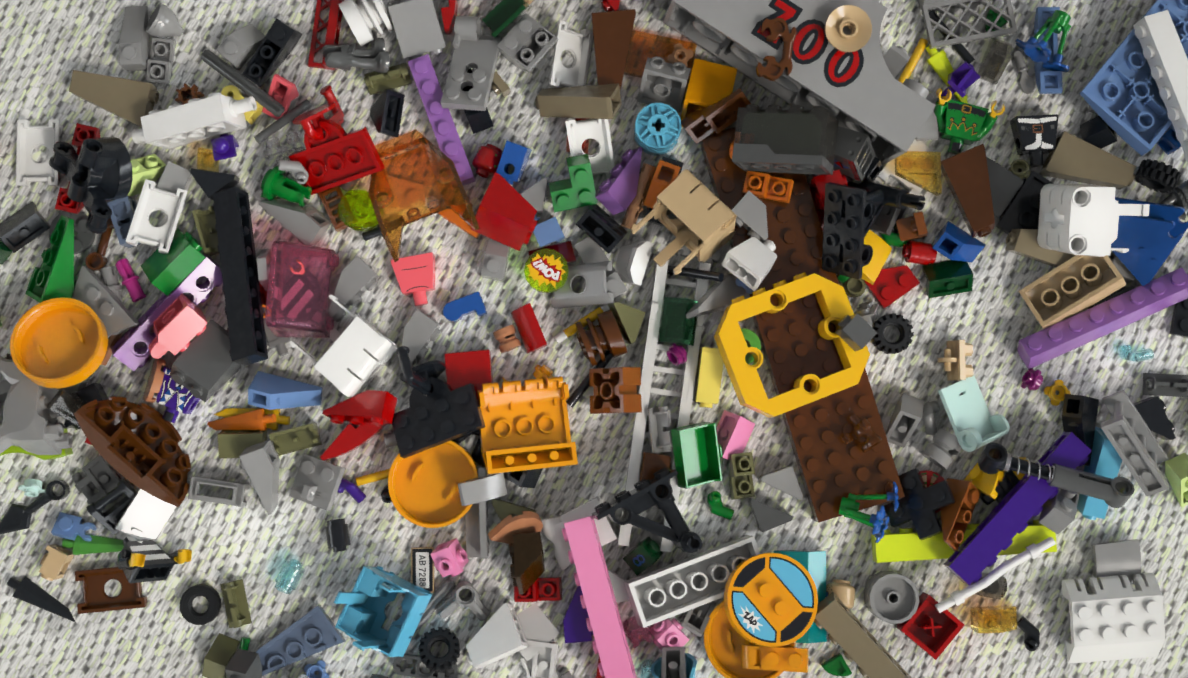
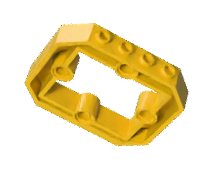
(745, 377)

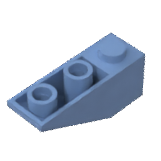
(280, 393)

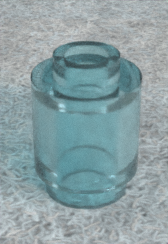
(289, 576)

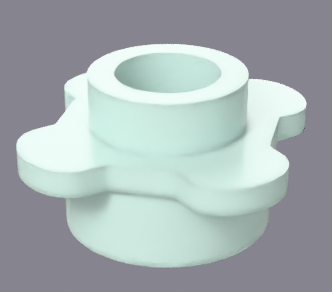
(32, 487)

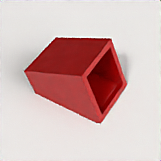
(505, 215)

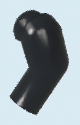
(1031, 634)

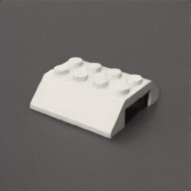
(1114, 618)

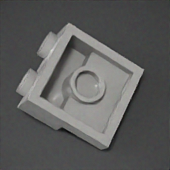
(663, 82)

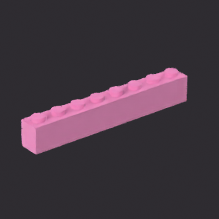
(598, 599)

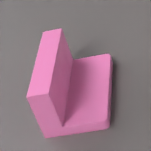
(733, 433)

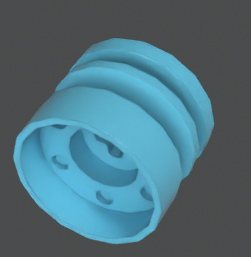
(655, 141)

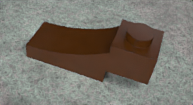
(714, 117)

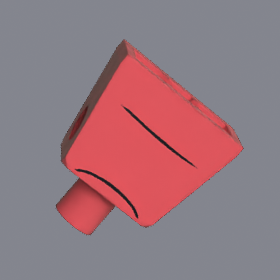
(416, 276)

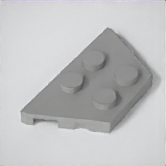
(103, 302)

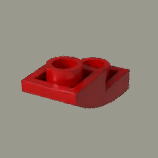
(541, 590)

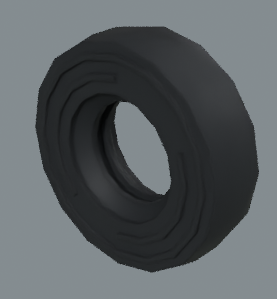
(187, 609)

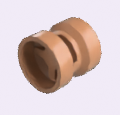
(509, 343)

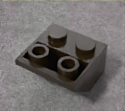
(527, 560)

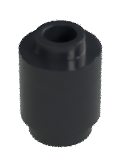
(337, 535)

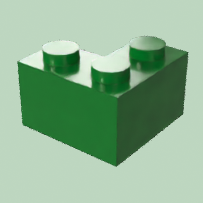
(578, 189)

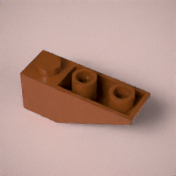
(959, 514)

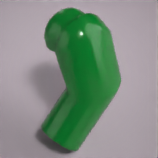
(893, 240)
(716, 506)

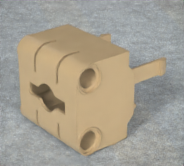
(700, 224)

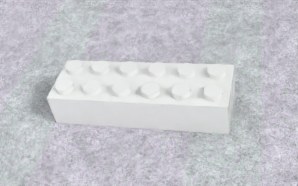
(687, 582)

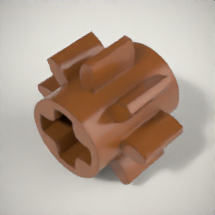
(185, 91)

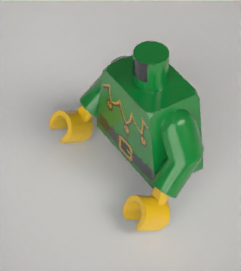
(962, 121)

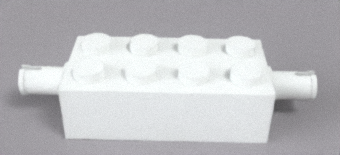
(194, 121)

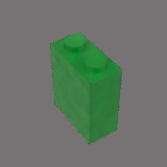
(170, 269)

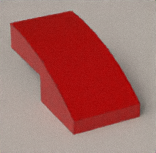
(449, 15)

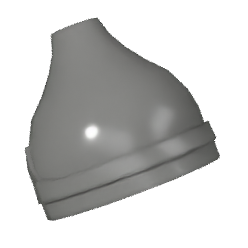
(163, 23)

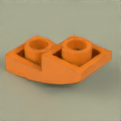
(768, 187)

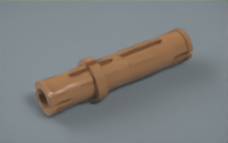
(635, 207)

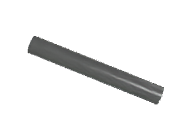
(281, 122)

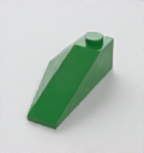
(56, 272)

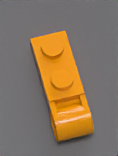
(774, 658)

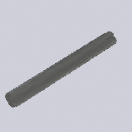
(242, 83)

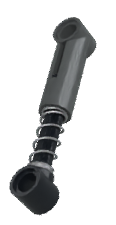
(1113, 491)

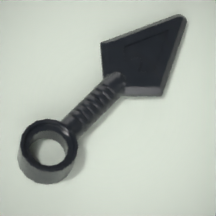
(19, 516)

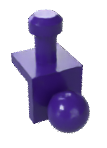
(961, 79)
(224, 147)

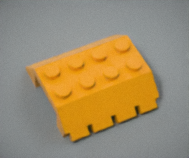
(525, 425)

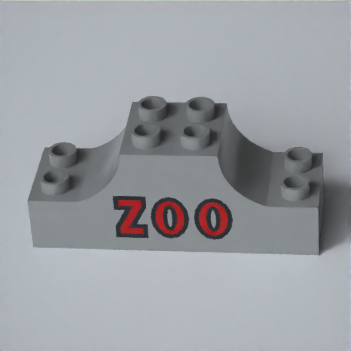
(850, 84)

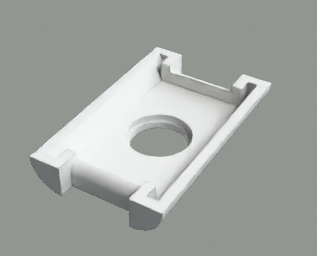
(580, 47)
(596, 129)
(27, 139)
(153, 200)

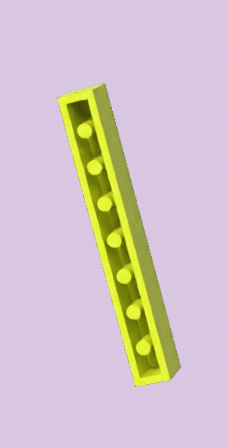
(908, 547)

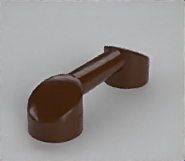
(98, 262)

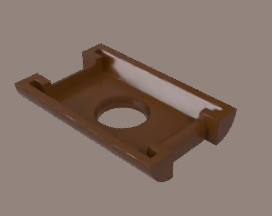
(95, 597)

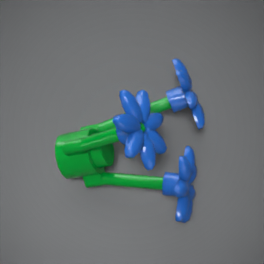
(878, 522)

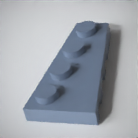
(302, 639)

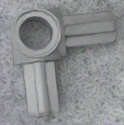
(472, 602)

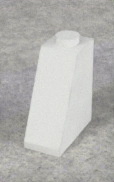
(497, 638)

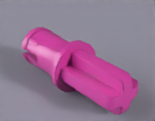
(130, 280)

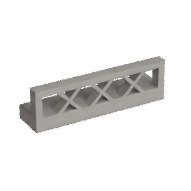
(477, 527)

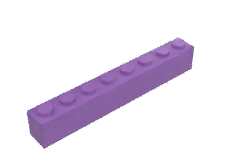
(1104, 318)

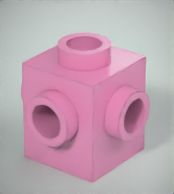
(449, 558)
(668, 634)

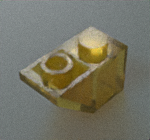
(993, 619)

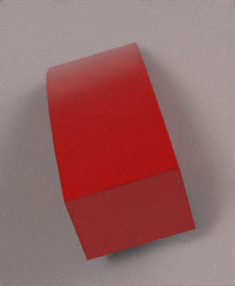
(351, 439)

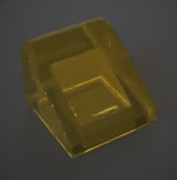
(206, 160)

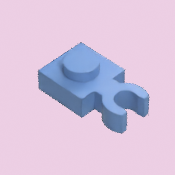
(70, 526)

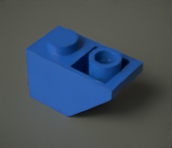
(957, 244)

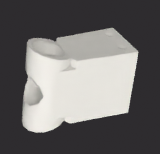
(553, 528)

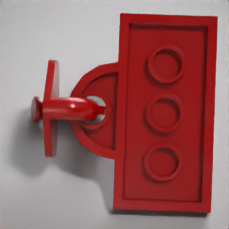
(330, 152)

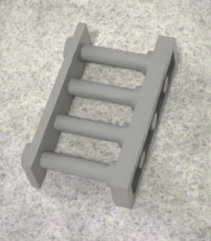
(1135, 443)

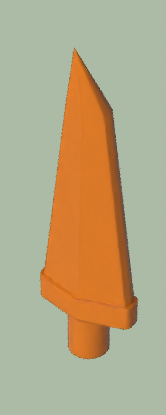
(246, 421)

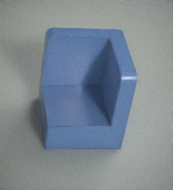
(548, 232)

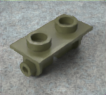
(395, 77)
(236, 603)

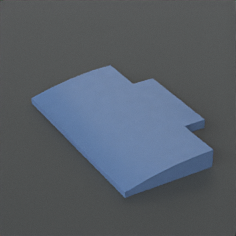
(1127, 93)

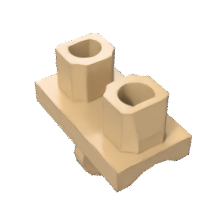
(955, 361)

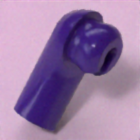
(352, 489)

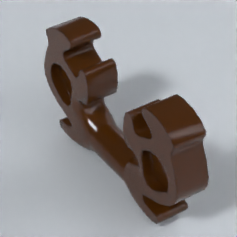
(777, 28)

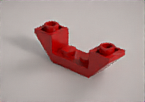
(81, 133)

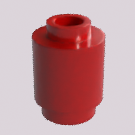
(919, 253)

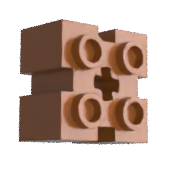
(615, 390)

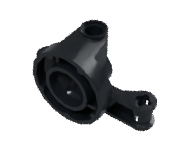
(95, 176)

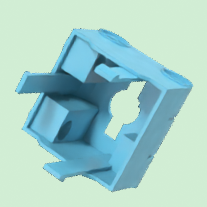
(366, 606)

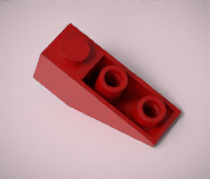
(368, 407)

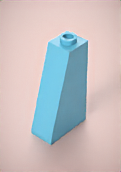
(1104, 462)

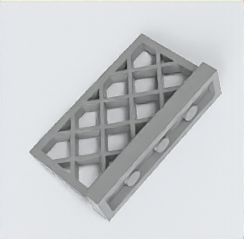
(926, 5)

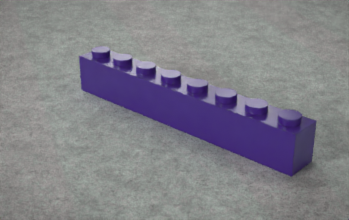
(1013, 512)

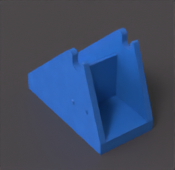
(1148, 238)

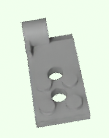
(470, 51)

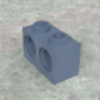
(122, 215)

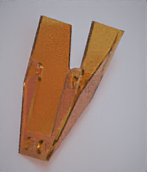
(414, 185)

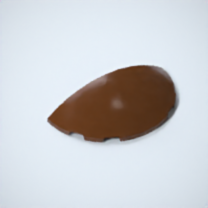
(138, 446)

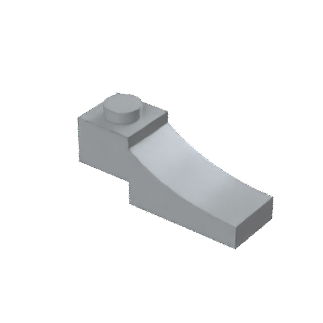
(591, 253)

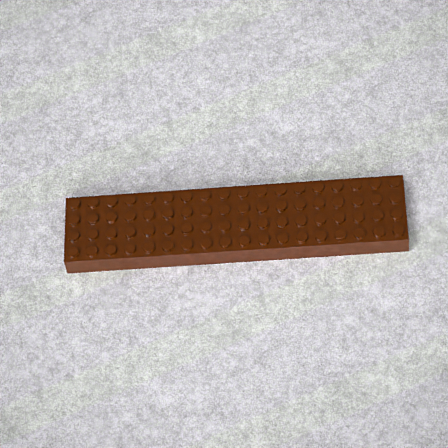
(797, 349)

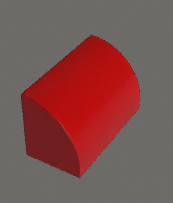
(529, 328)

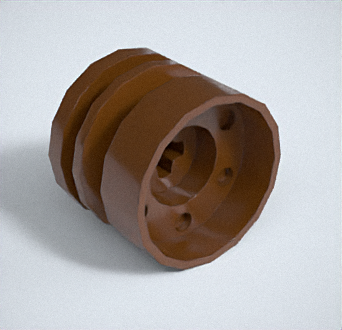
(601, 337)

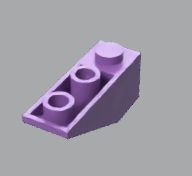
(622, 185)

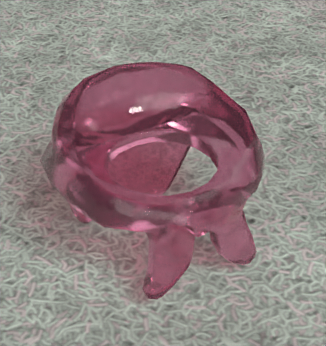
(637, 633)

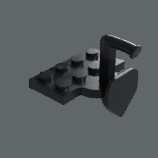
(434, 417)

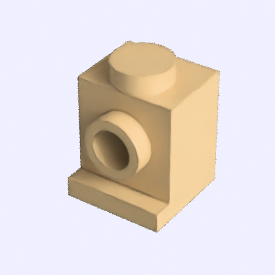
(55, 562)

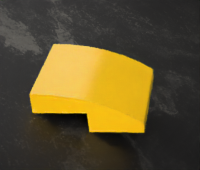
(880, 254)

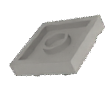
(317, 482)

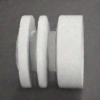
(366, 17)

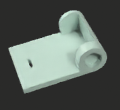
(970, 415)

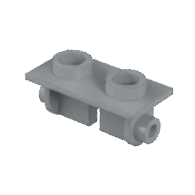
(867, 312)
(661, 439)

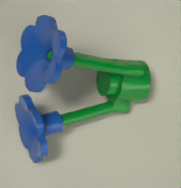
(1038, 50)

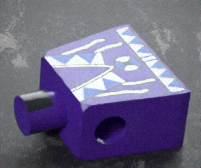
(175, 398)

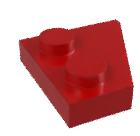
(892, 284)

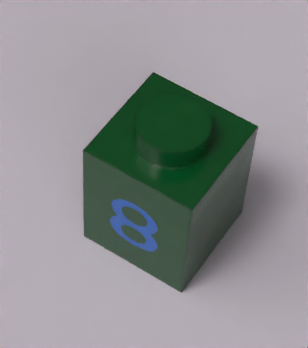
(643, 555)

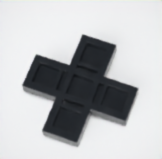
(920, 504)

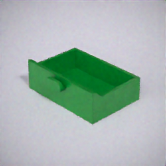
(696, 454)

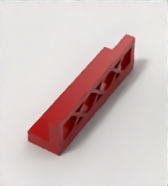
(333, 30)

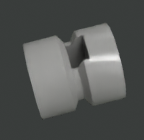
(942, 449)

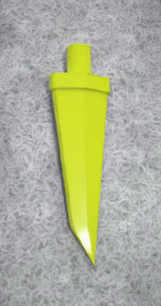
(942, 67)

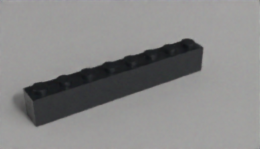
(240, 277)

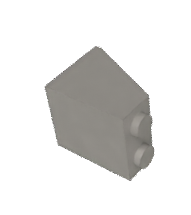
(416, 27)

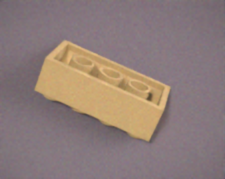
(1071, 288)

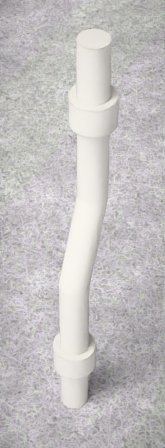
(1032, 551)

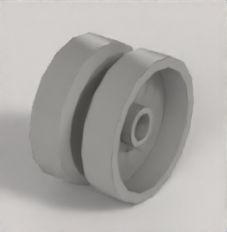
(903, 603)

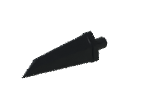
(35, 595)

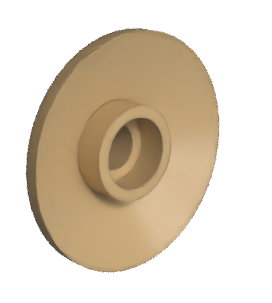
(856, 21)

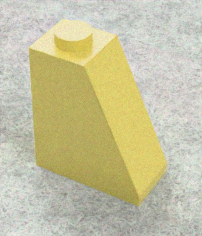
(708, 377)

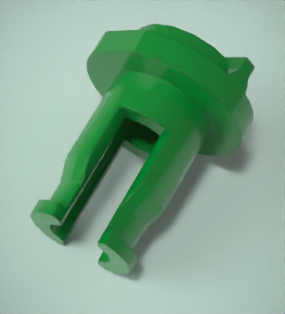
(277, 184)

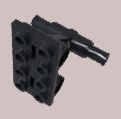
(849, 216)
(643, 498)

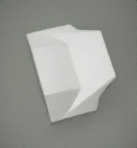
(633, 261)

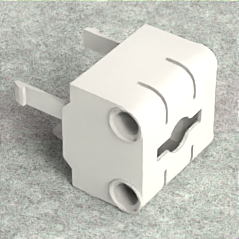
(1082, 218)
(354, 356)

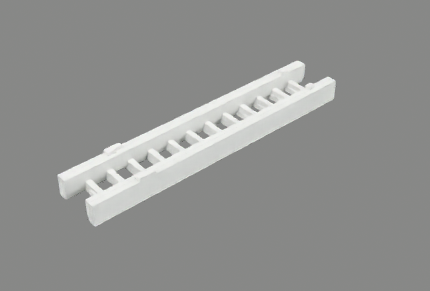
(645, 389)

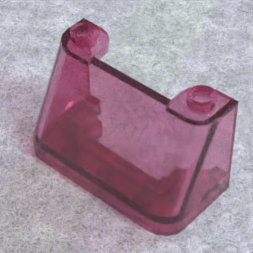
(299, 290)

